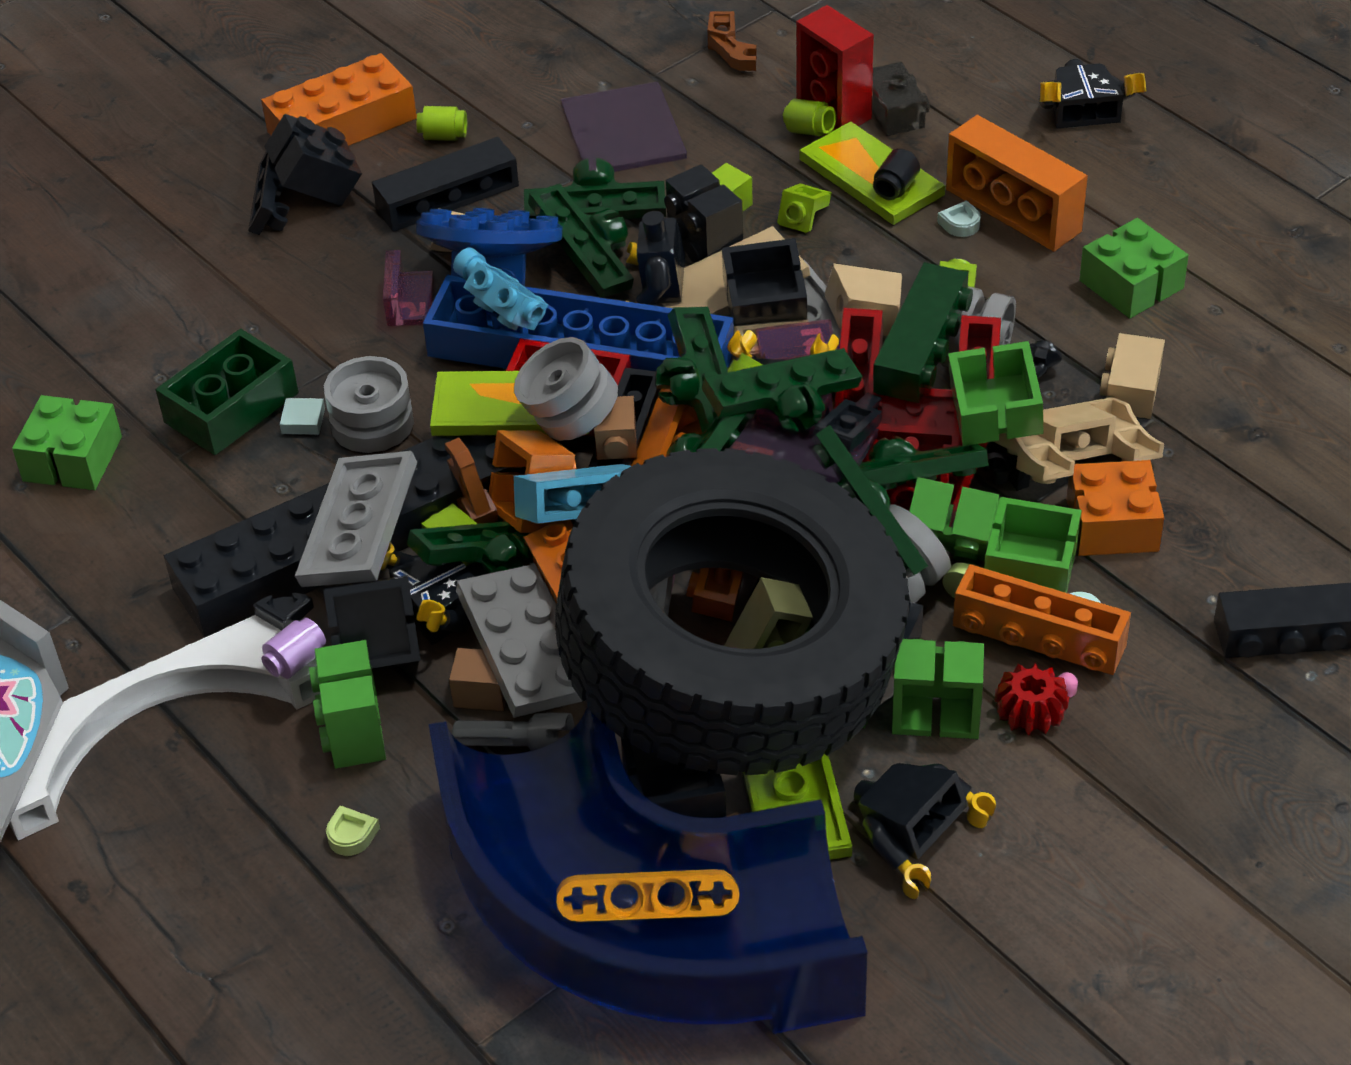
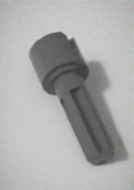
(535, 733)

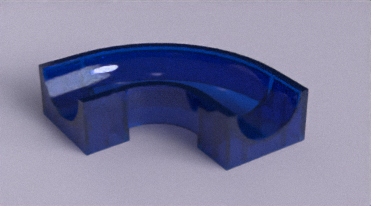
(572, 811)

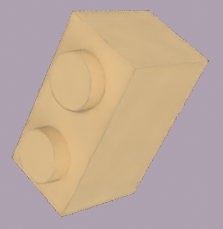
(1134, 372)

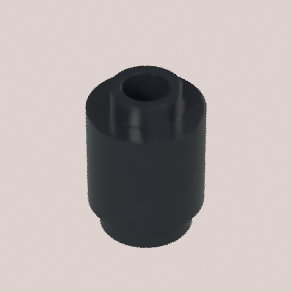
(896, 174)

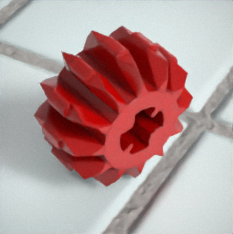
(1031, 699)

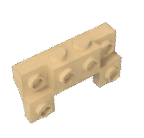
(1081, 433)

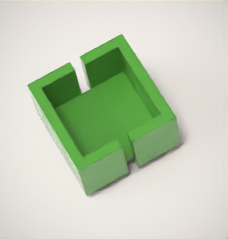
(1133, 267)
(998, 405)
(77, 436)
(972, 521)
(1034, 542)
(938, 672)
(347, 704)

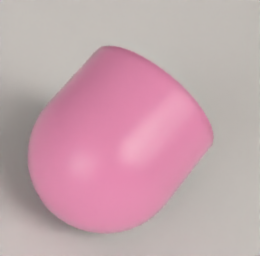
(1071, 683)

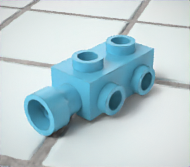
(499, 292)

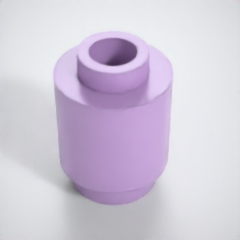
(292, 648)

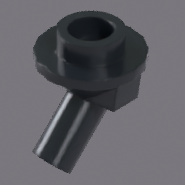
(1044, 356)

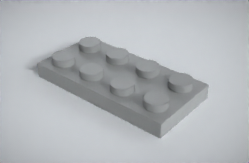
(356, 519)
(518, 636)

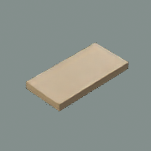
(704, 279)

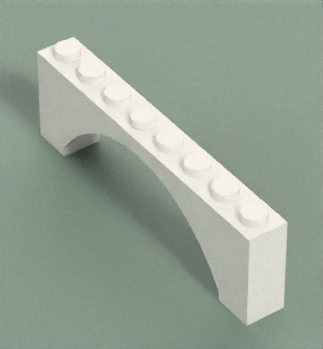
(216, 663)

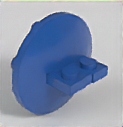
(498, 238)

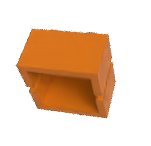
(528, 450)
(1117, 507)

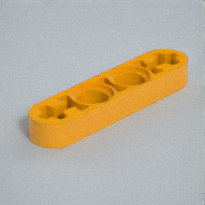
(647, 903)

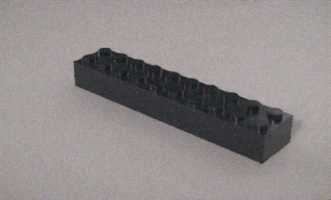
(259, 556)

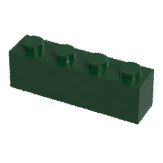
(922, 333)

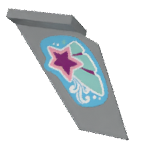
(28, 702)

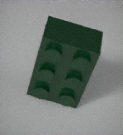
(227, 391)

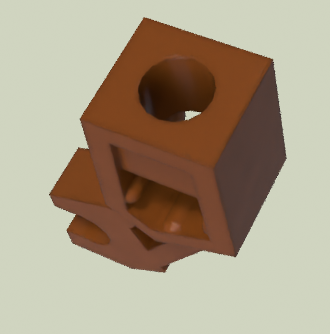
(723, 41)
(475, 500)

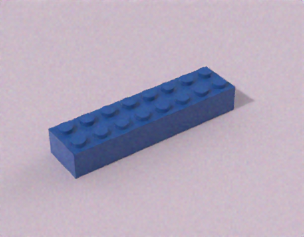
(469, 334)

